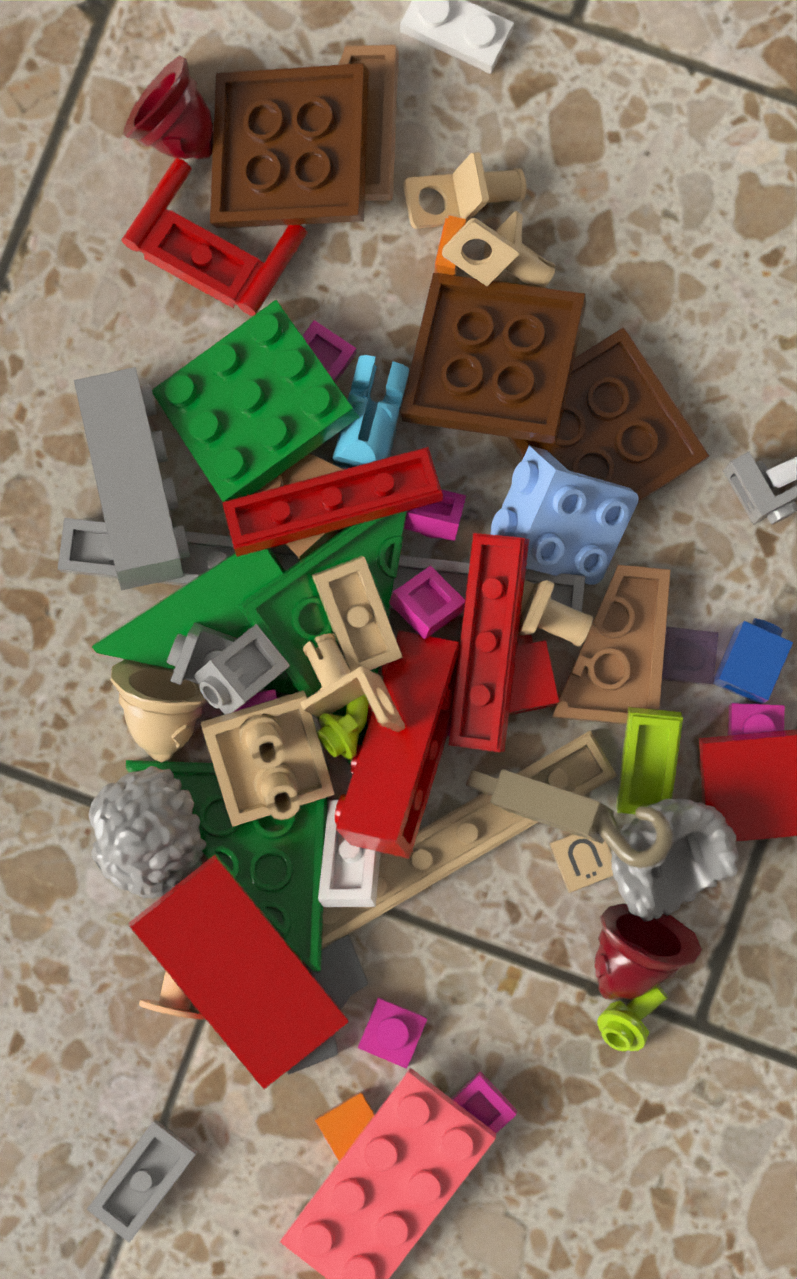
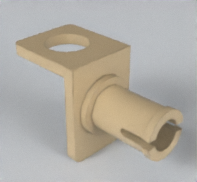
(463, 191)
(501, 251)
(551, 616)
(343, 686)

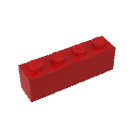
(398, 768)

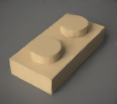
(357, 615)

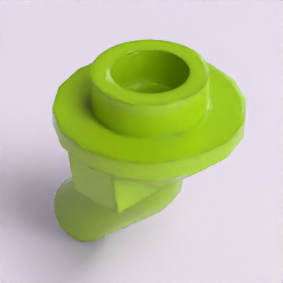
(341, 733)
(626, 1021)

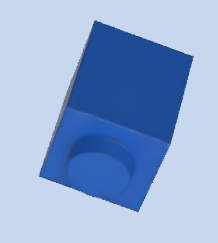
(753, 660)

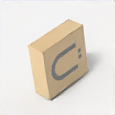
(581, 861)

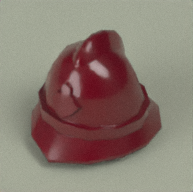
(172, 115)
(640, 954)

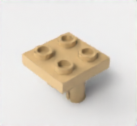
(267, 759)

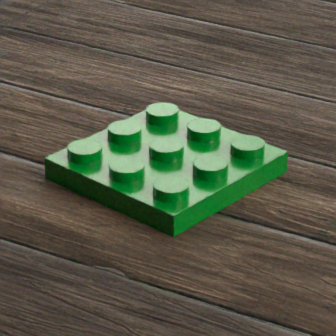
(254, 404)

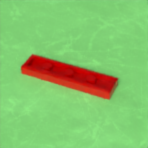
(332, 501)
(488, 642)

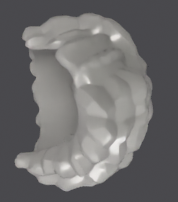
(146, 832)
(699, 856)

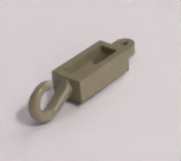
(573, 814)

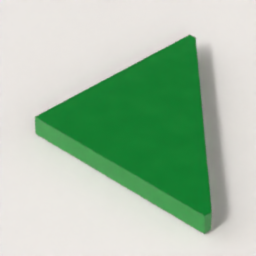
(205, 600)
(292, 609)
(268, 856)

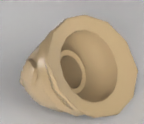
(155, 709)

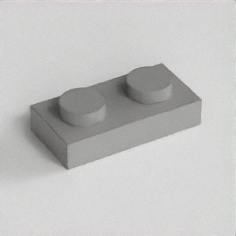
(142, 1180)

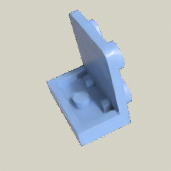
(565, 515)

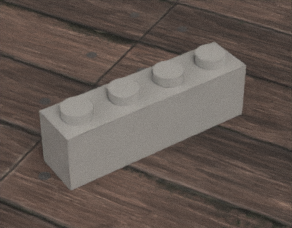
(129, 479)

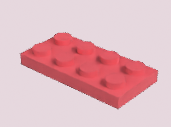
(389, 1184)

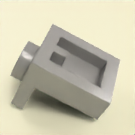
(754, 490)
(196, 650)
(240, 671)

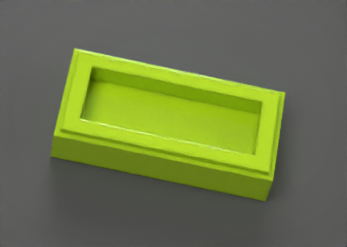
(648, 758)

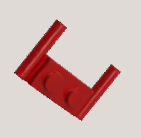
(202, 256)

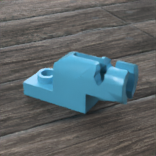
(374, 431)

